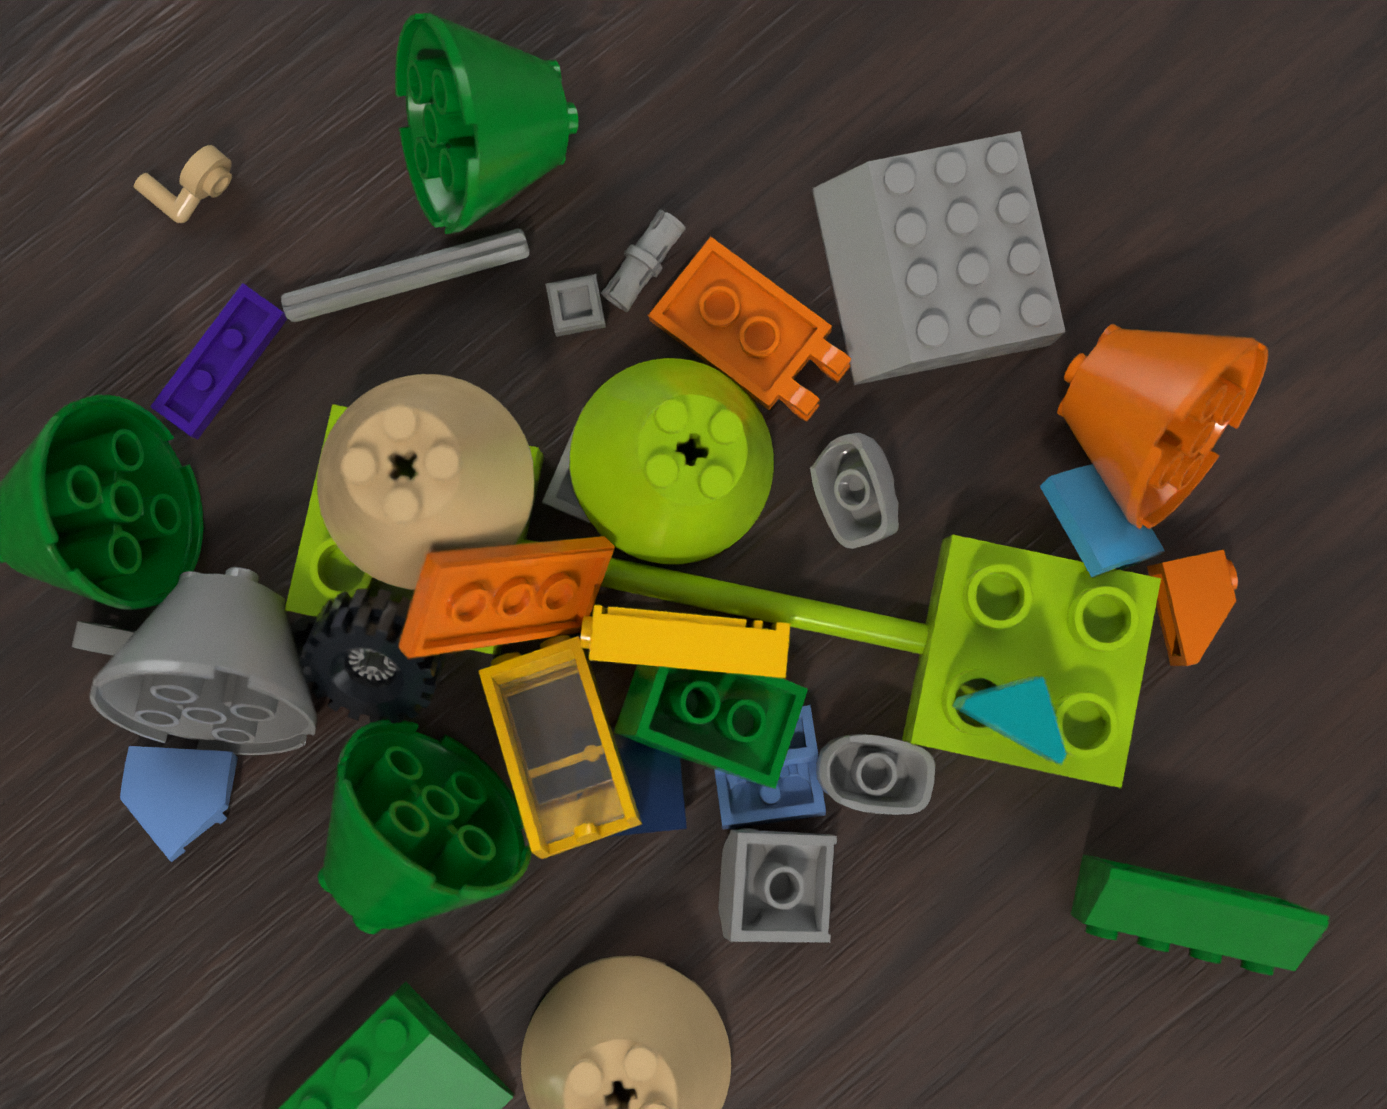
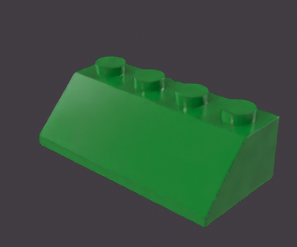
(1195, 915)

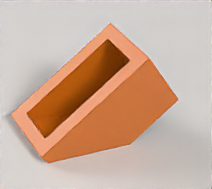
(1193, 602)

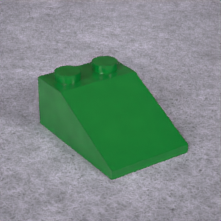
(714, 718)

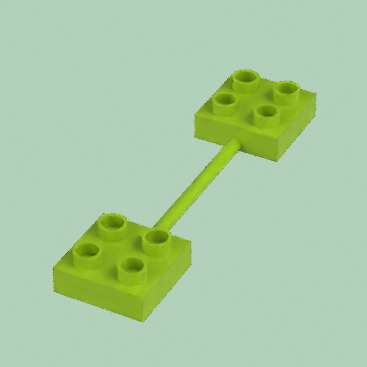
(988, 623)

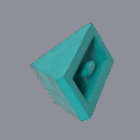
(1020, 713)

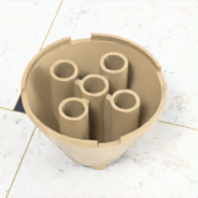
(469, 484)
(626, 1039)

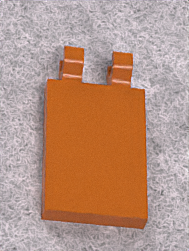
(748, 329)

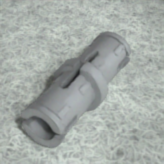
(643, 260)

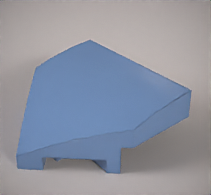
(177, 792)

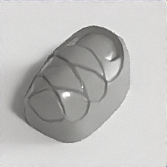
(856, 490)
(876, 774)

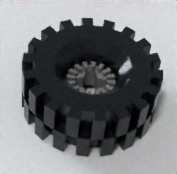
(362, 681)

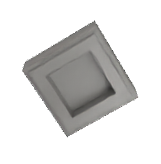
(575, 305)

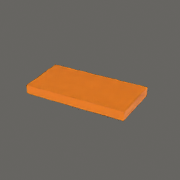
(504, 594)

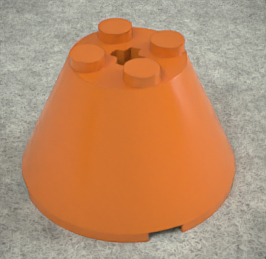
(1156, 408)

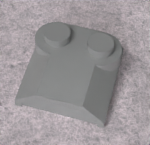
(776, 886)

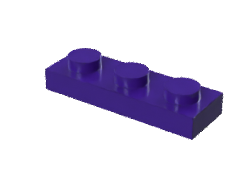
(219, 361)

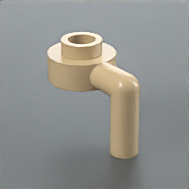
(203, 176)

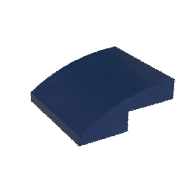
(655, 785)

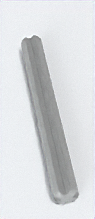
(405, 275)

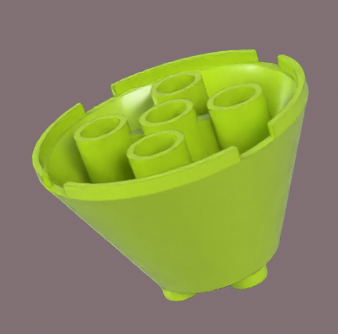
(638, 484)

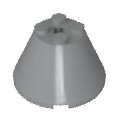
(212, 670)

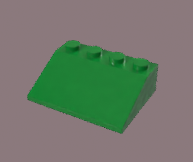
(402, 1061)

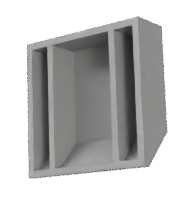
(938, 258)

